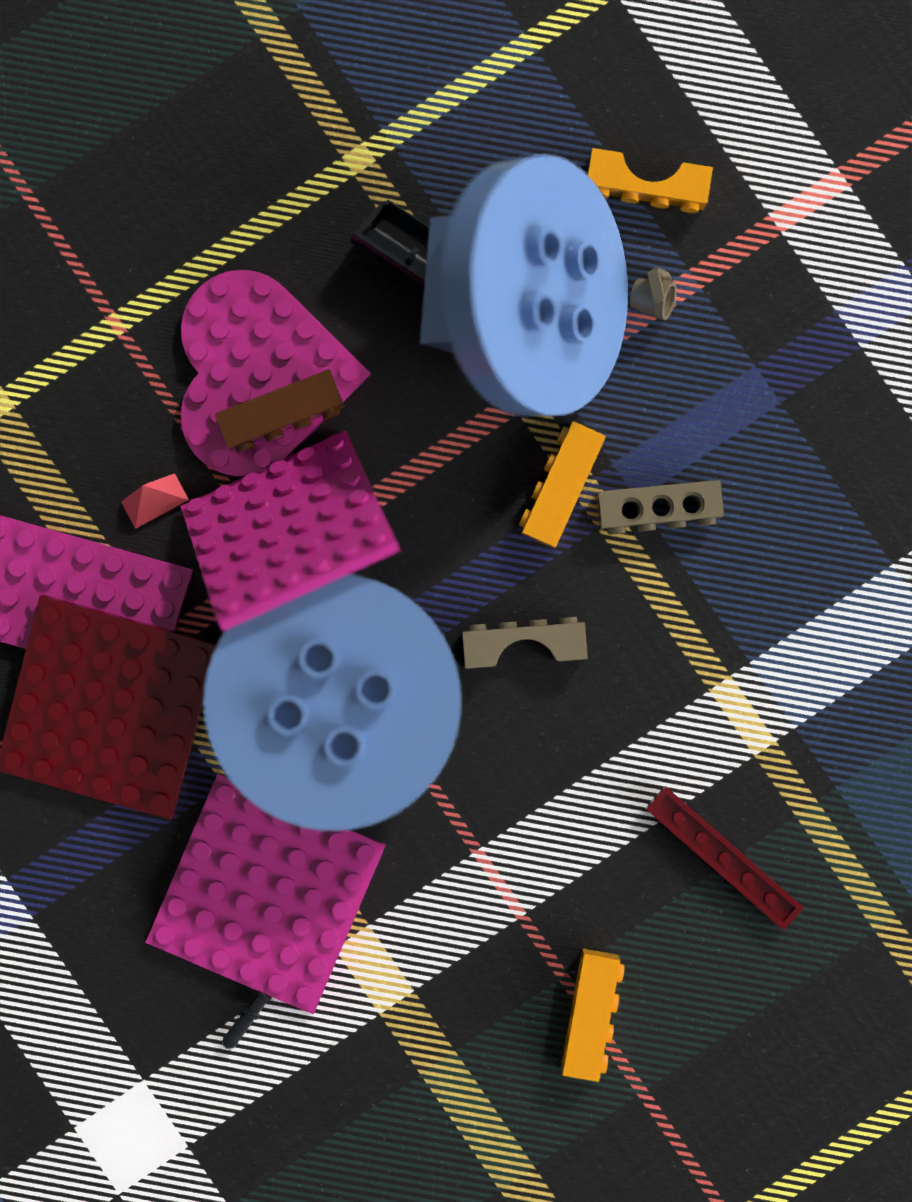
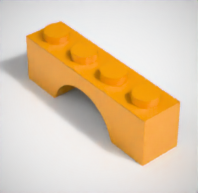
(685, 189)

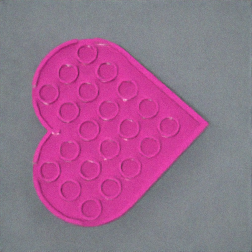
(246, 342)

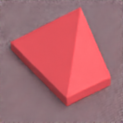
(154, 500)

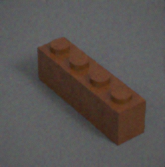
(279, 411)

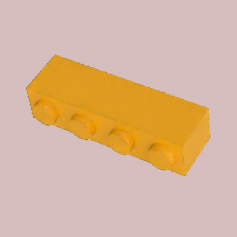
(563, 484)
(591, 1015)

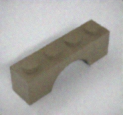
(564, 640)

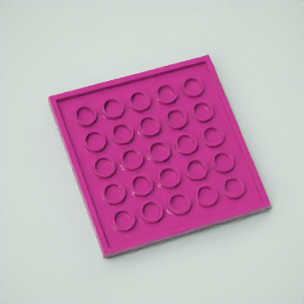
(287, 530)
(264, 897)

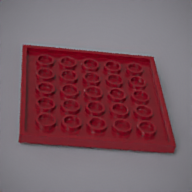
(106, 707)

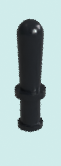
(250, 1013)

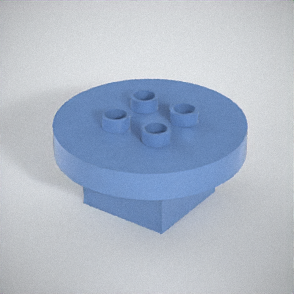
(528, 286)
(334, 705)

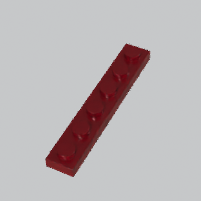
(724, 858)

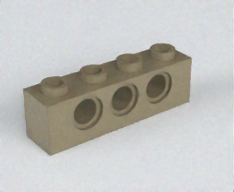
(706, 493)

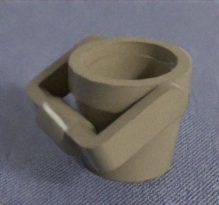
(654, 295)

